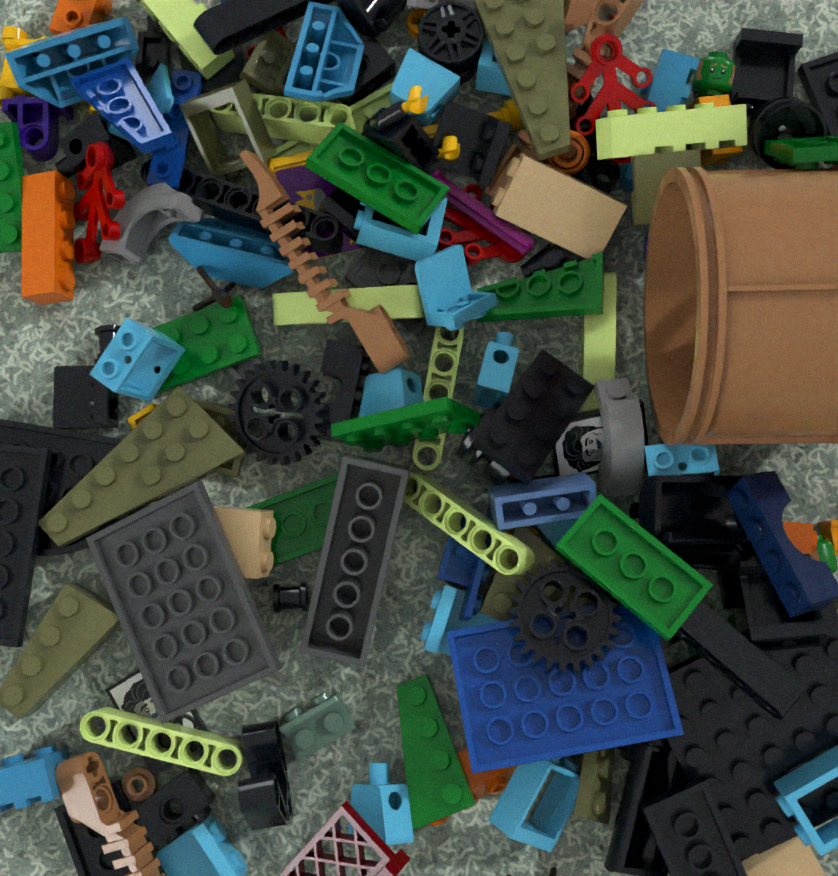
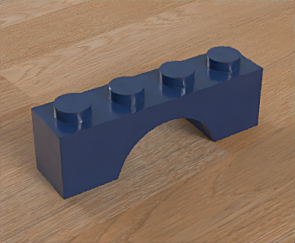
(799, 580)

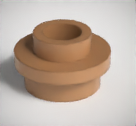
(149, 782)

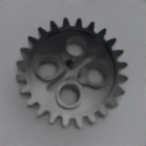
(276, 442)
(534, 605)

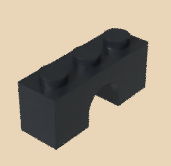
(346, 364)

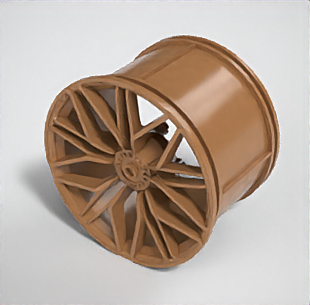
(743, 306)

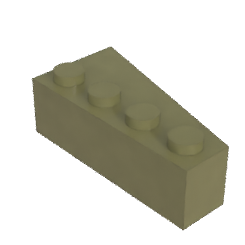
(61, 645)

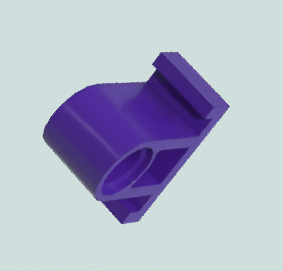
(36, 121)

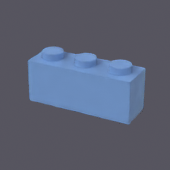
(541, 500)

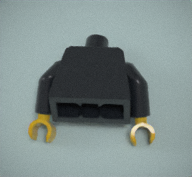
(405, 137)

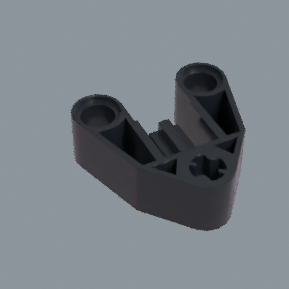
(266, 795)

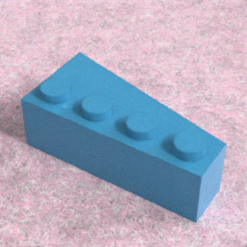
(666, 89)
(30, 778)

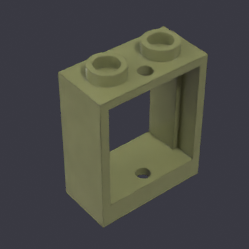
(205, 135)

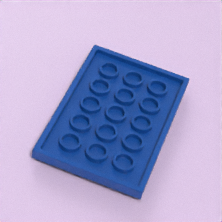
(531, 715)

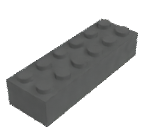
(354, 559)

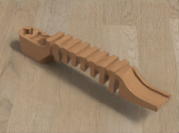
(624, 13)
(372, 327)
(93, 803)

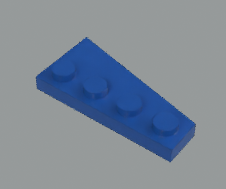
(126, 103)

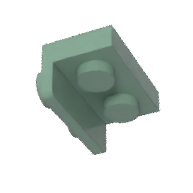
(317, 725)

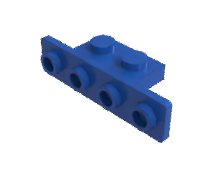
(169, 161)
(464, 569)

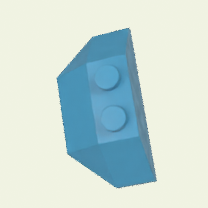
(325, 56)
(49, 63)
(230, 252)

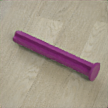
(485, 216)

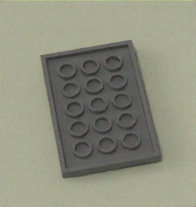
(183, 602)

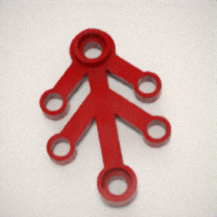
(612, 91)
(94, 204)
(475, 232)

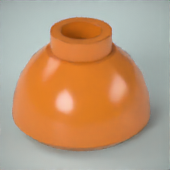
(576, 158)

